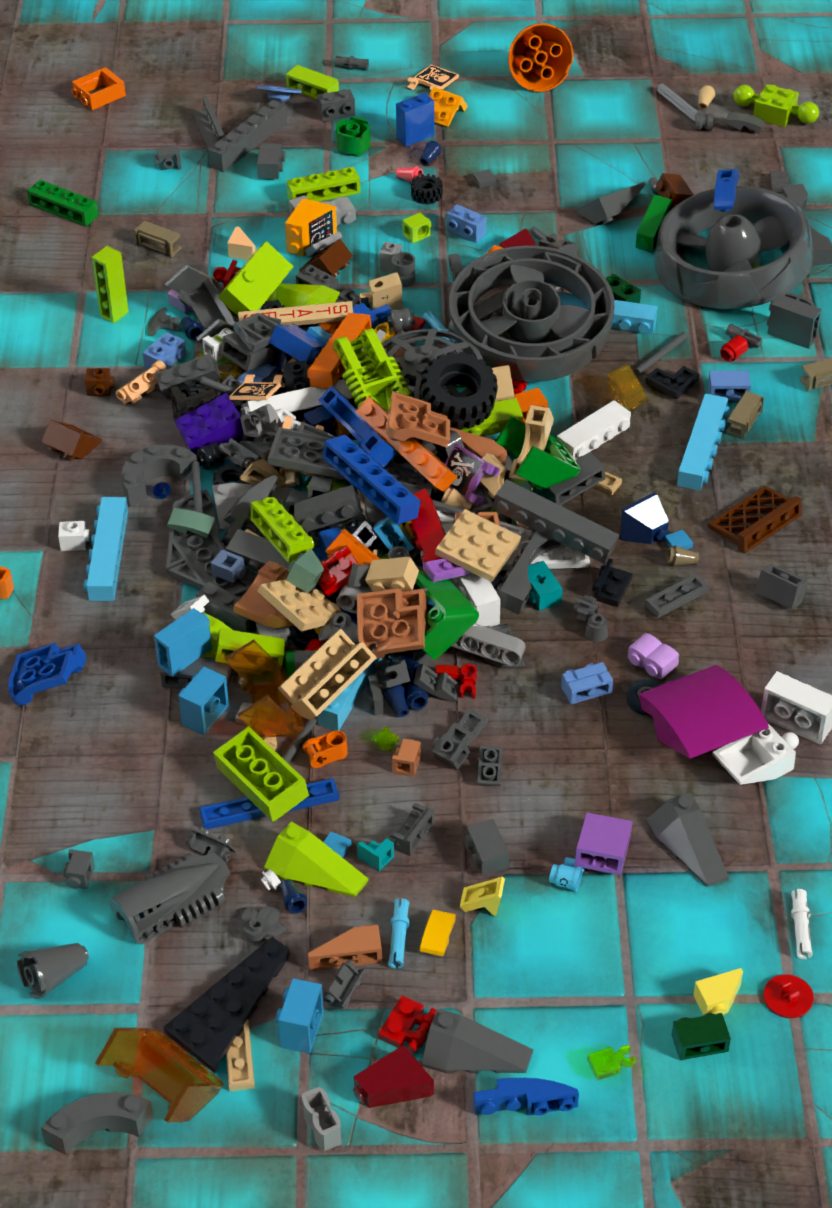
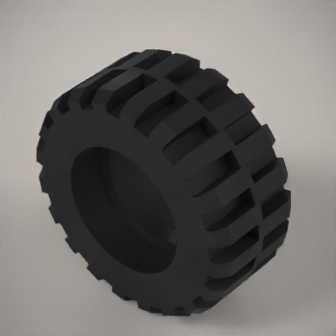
(465, 371)

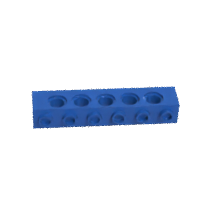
(371, 479)

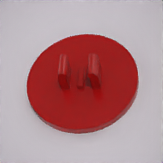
(788, 996)

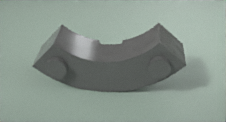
(94, 1113)

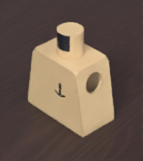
(384, 291)

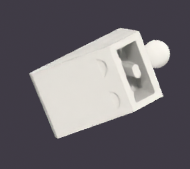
(759, 756)

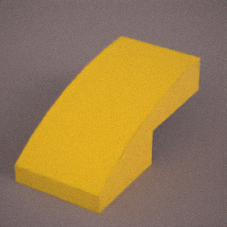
(437, 932)

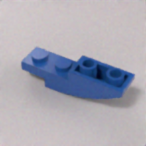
(725, 189)
(535, 1094)

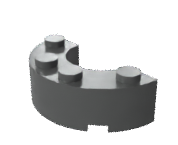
(154, 463)

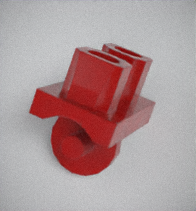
(224, 275)

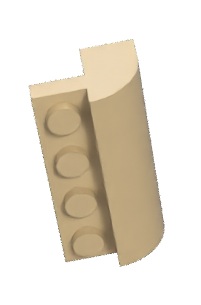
(326, 674)

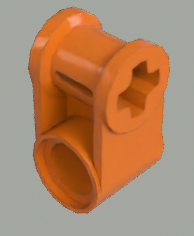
(327, 748)

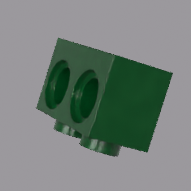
(623, 290)

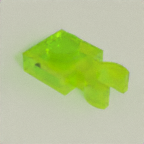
(607, 1063)

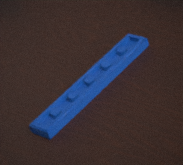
(244, 810)

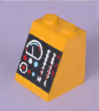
(308, 225)

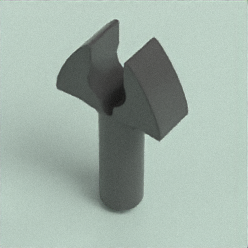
(544, 239)

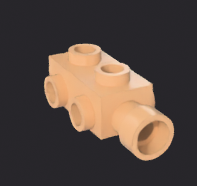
(143, 383)

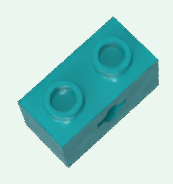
(544, 587)

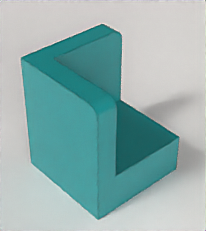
(376, 854)

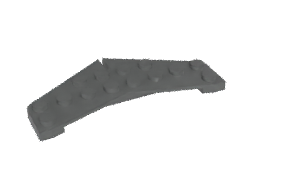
(191, 554)

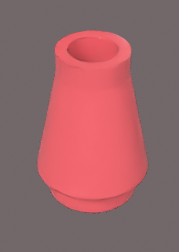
(408, 173)

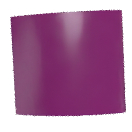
(702, 712)

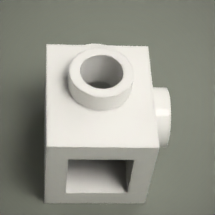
(73, 535)

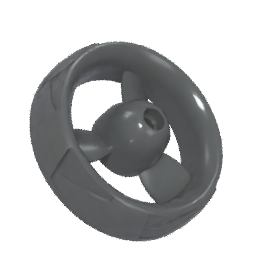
(734, 246)
(534, 311)

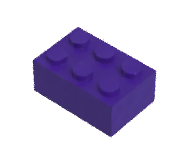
(209, 423)

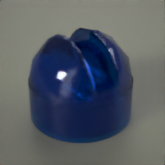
(158, 490)

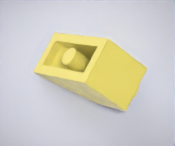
(718, 992)

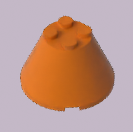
(540, 57)

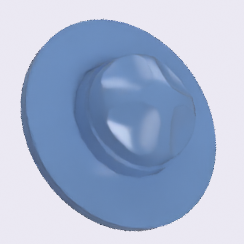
(279, 94)

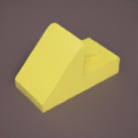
(483, 894)

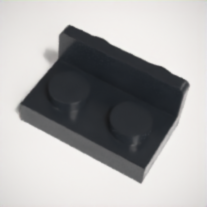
(611, 584)

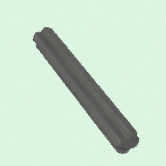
(677, 101)

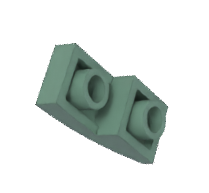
(193, 521)

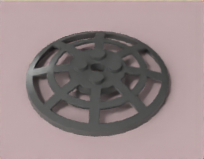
(413, 358)

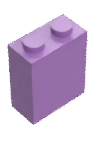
(603, 843)

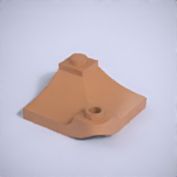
(414, 418)
(255, 606)
(392, 620)

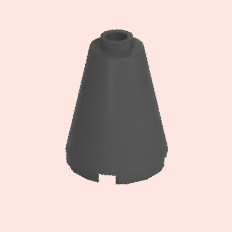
(50, 966)

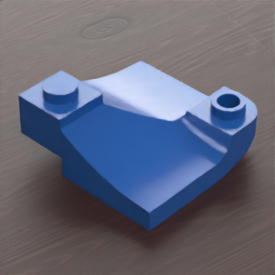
(43, 670)

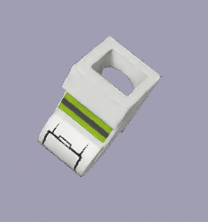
(214, 344)

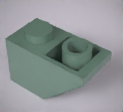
(305, 571)

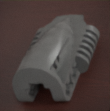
(180, 891)

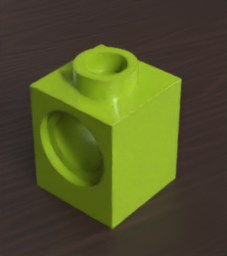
(416, 227)

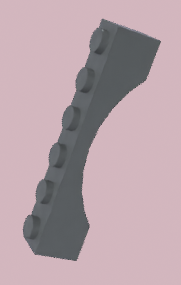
(821, 243)
(517, 586)

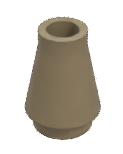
(680, 556)

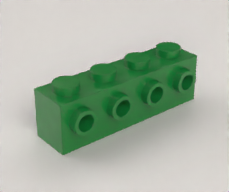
(63, 203)

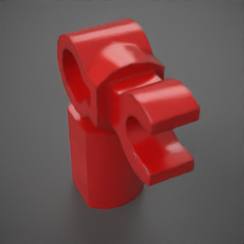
(466, 674)

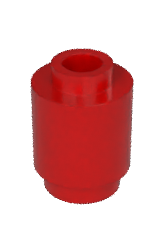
(734, 348)

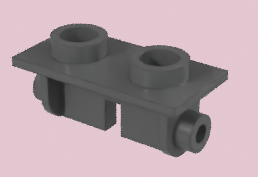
(238, 453)
(202, 840)
(339, 994)

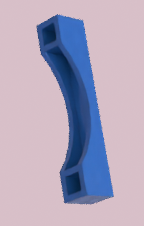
(368, 438)

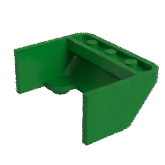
(539, 466)
(448, 618)

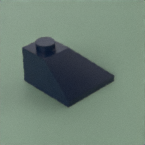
(644, 521)

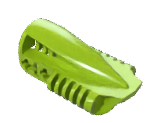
(369, 378)

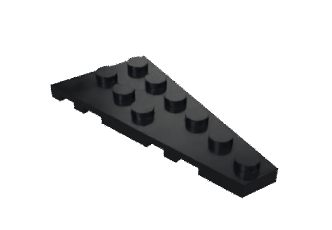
(220, 1013)

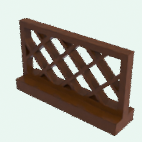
(764, 525)

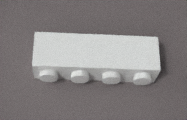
(595, 429)

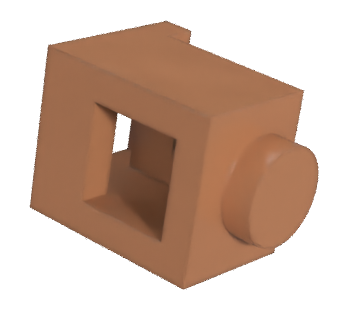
(407, 758)

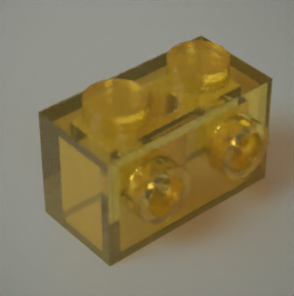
(627, 387)

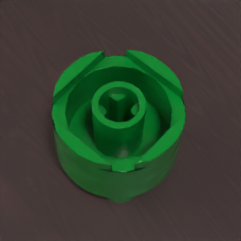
(353, 136)

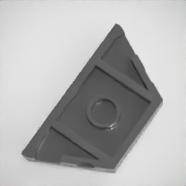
(256, 330)

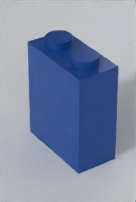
(415, 119)
(297, 342)

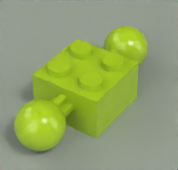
(776, 104)

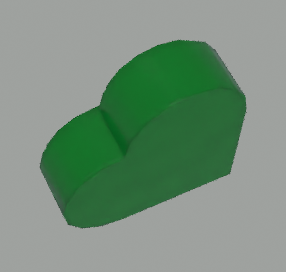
(290, 663)

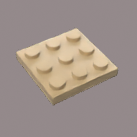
(478, 545)
(299, 607)

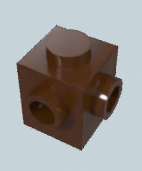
(99, 381)

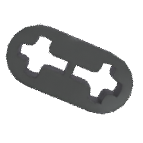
(455, 265)

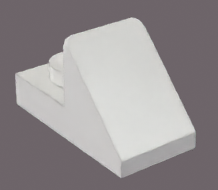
(197, 603)

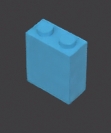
(183, 642)

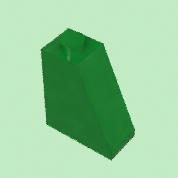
(648, 230)

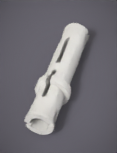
(801, 916)

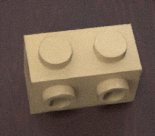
(392, 574)

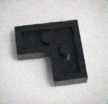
(672, 385)

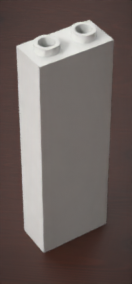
(296, 400)

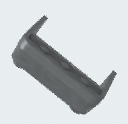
(201, 293)

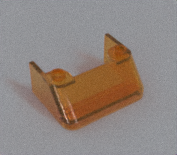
(261, 677)
(163, 1067)

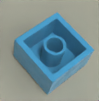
(203, 700)
(300, 1015)

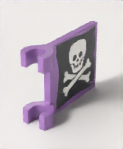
(469, 471)

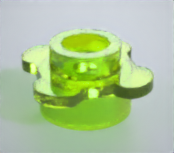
(385, 739)

